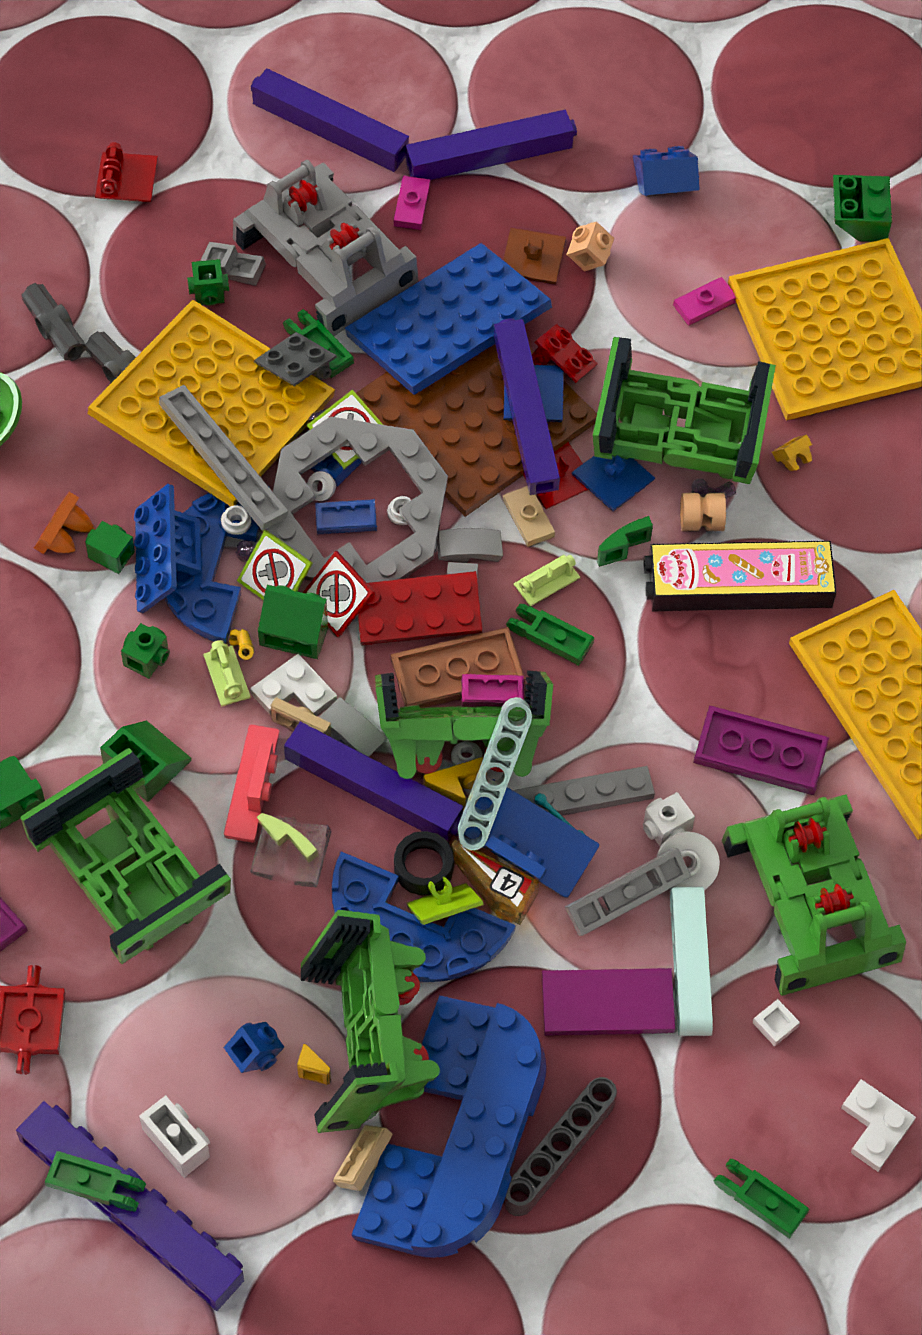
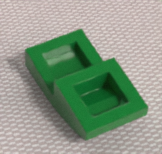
(617, 544)

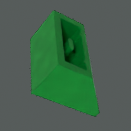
(863, 206)
(293, 621)
(157, 755)

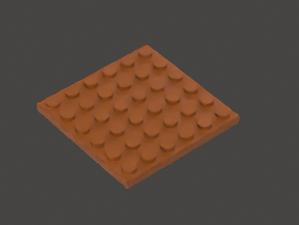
(465, 426)

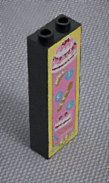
(740, 576)

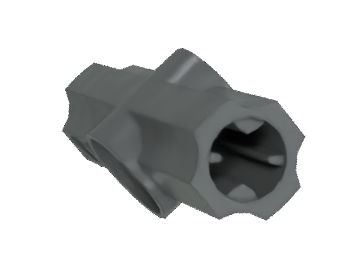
(53, 322)
(108, 355)

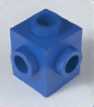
(254, 1047)

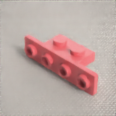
(252, 783)

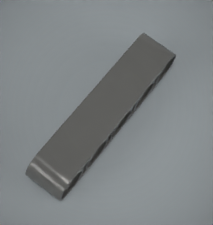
(564, 1131)

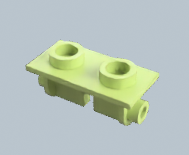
(547, 579)
(226, 674)

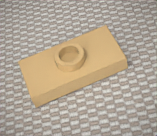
(528, 516)
(290, 716)
(362, 1157)

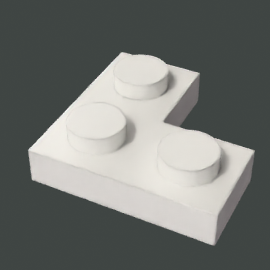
(296, 681)
(884, 1122)

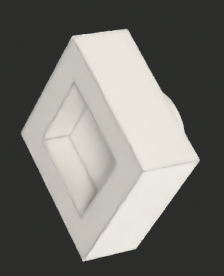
(776, 1022)

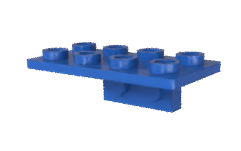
(163, 544)
(537, 842)

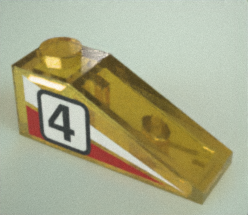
(500, 886)

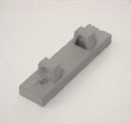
(628, 891)

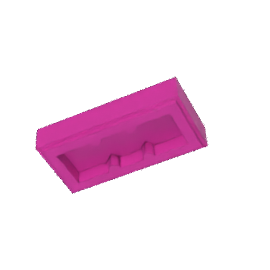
(412, 202)
(704, 301)
(490, 689)

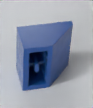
(666, 171)

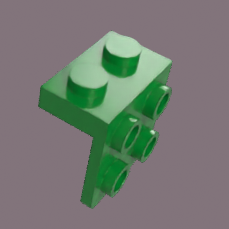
(17, 791)

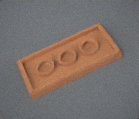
(435, 671)

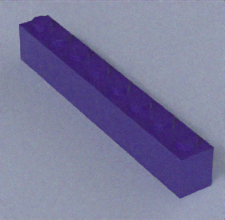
(153, 1225)

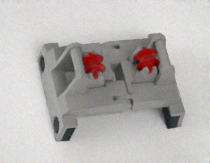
(335, 239)

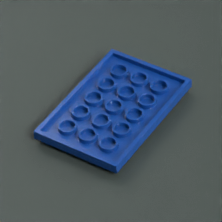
(446, 318)

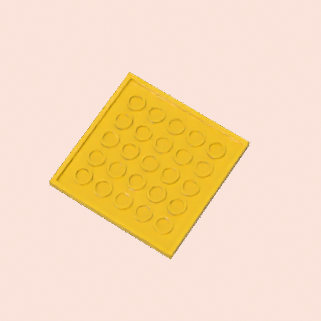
(834, 327)
(219, 370)

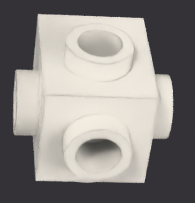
(667, 818)

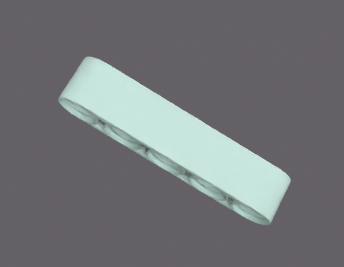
(494, 789)
(691, 961)

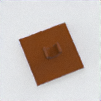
(535, 254)

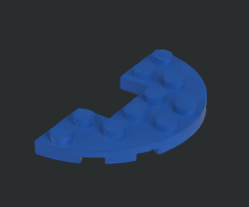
(198, 600)
(451, 951)

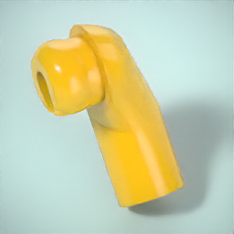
(244, 642)

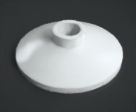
(702, 853)

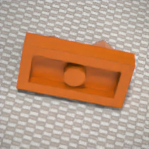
(66, 515)

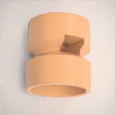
(703, 511)

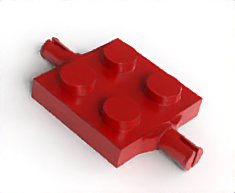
(30, 1019)

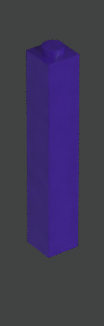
(329, 119)
(491, 145)
(526, 406)
(372, 782)

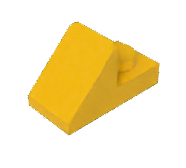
(452, 780)

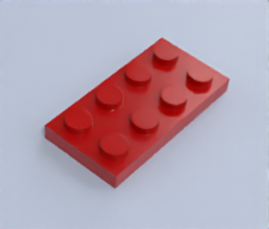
(421, 609)

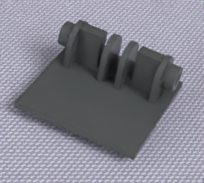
(297, 359)

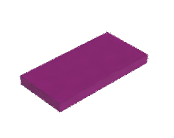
(761, 750)
(608, 1001)

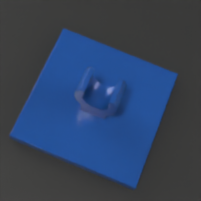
(614, 479)

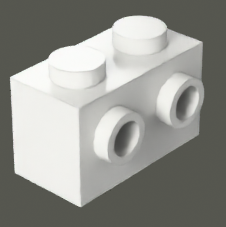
(174, 1136)

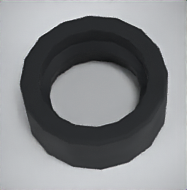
(423, 840)

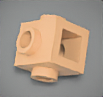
(590, 246)

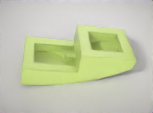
(282, 832)

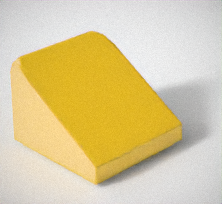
(312, 1067)

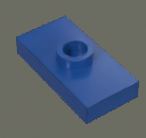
(346, 516)

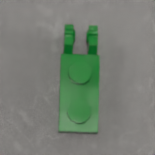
(320, 335)
(551, 633)
(92, 1181)
(763, 1198)

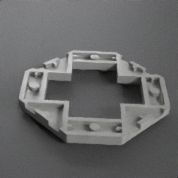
(368, 443)

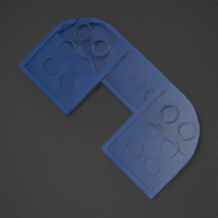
(446, 1201)

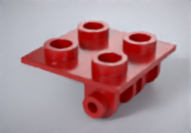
(125, 175)
(564, 351)

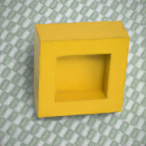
(790, 450)

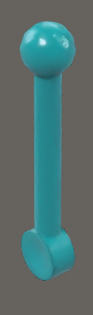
(541, 799)

